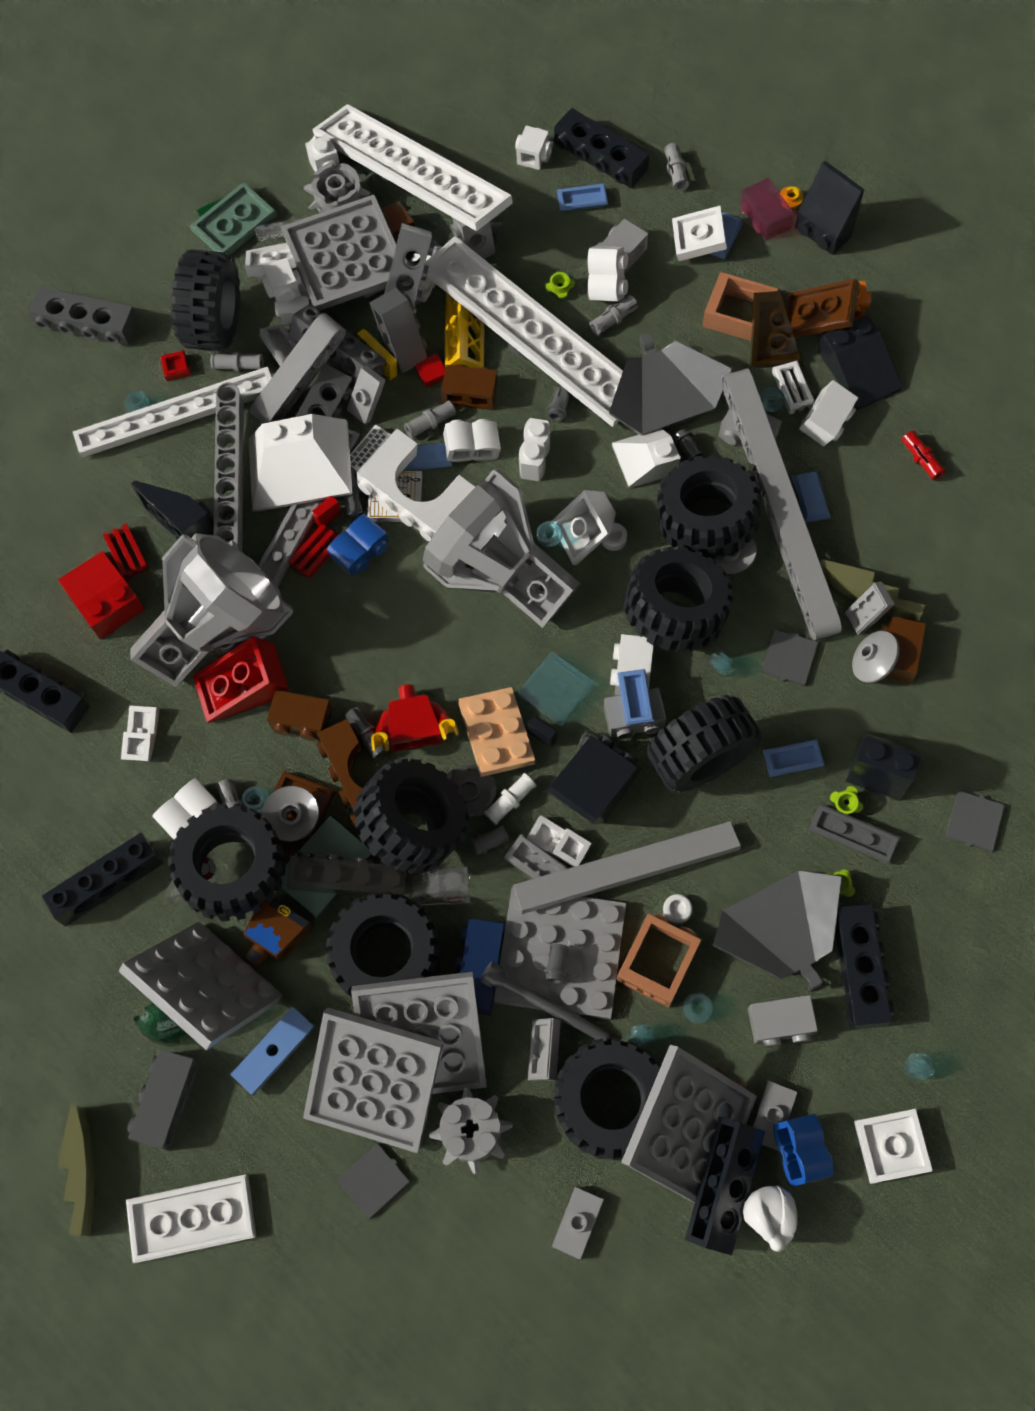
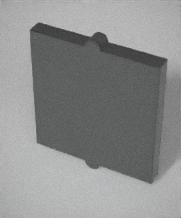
(789, 657)
(974, 821)
(373, 1181)

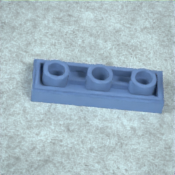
(259, 1065)

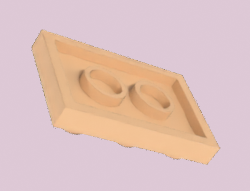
(496, 732)

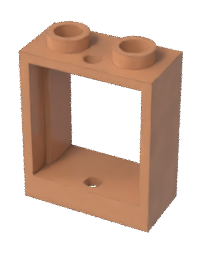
(735, 287)
(646, 986)

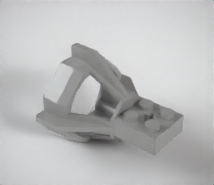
(508, 561)
(220, 604)

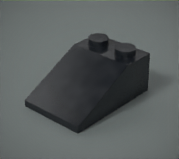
(830, 209)
(860, 362)
(175, 510)

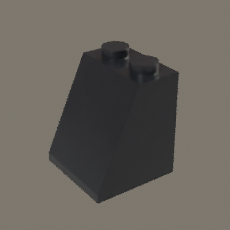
(883, 766)
(595, 779)

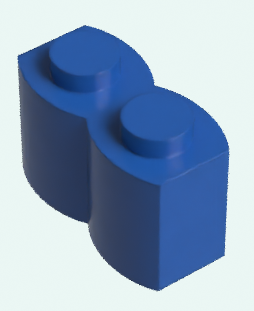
(358, 544)
(803, 1150)

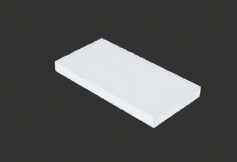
(190, 1218)

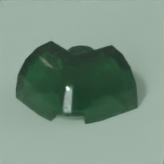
(159, 1027)

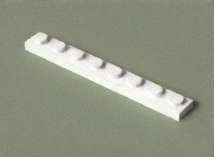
(164, 414)

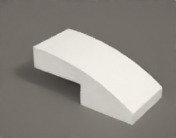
(140, 733)
(557, 842)

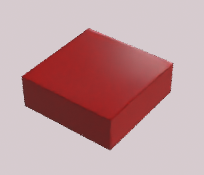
(175, 365)
(430, 370)
(326, 511)

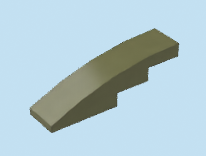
(855, 582)
(79, 1159)

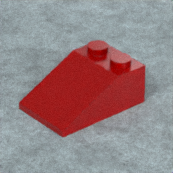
(101, 595)
(240, 680)

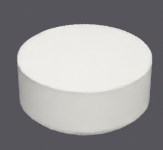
(616, 539)
(677, 909)

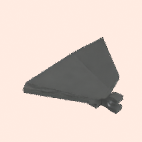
(666, 387)
(784, 926)

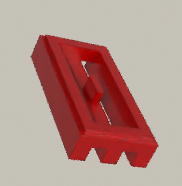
(116, 534)
(307, 546)

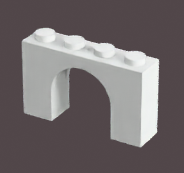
(379, 479)

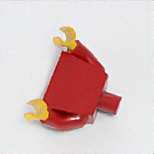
(412, 722)

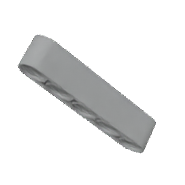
(298, 370)

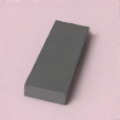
(854, 833)

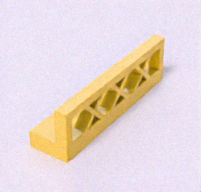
(458, 337)

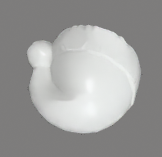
(772, 1215)

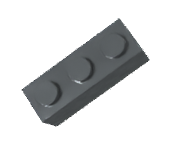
(399, 329)
(163, 1099)

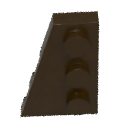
(771, 332)

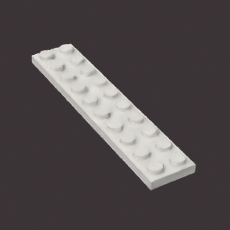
(414, 167)
(526, 326)

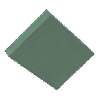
(233, 220)
(327, 840)

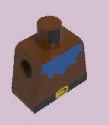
(274, 932)

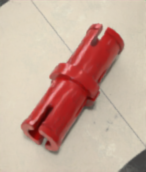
(913, 443)

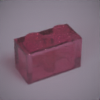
(766, 209)

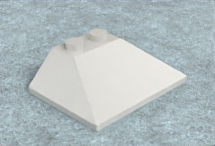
(299, 461)

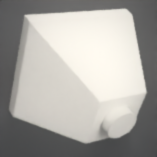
(646, 457)
(585, 524)

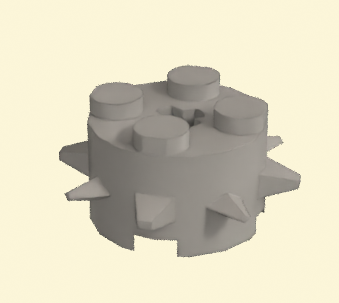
(335, 187)
(484, 1142)

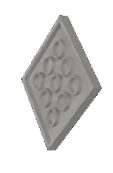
(342, 252)
(593, 935)
(201, 984)
(434, 1008)
(372, 1079)
(681, 1121)

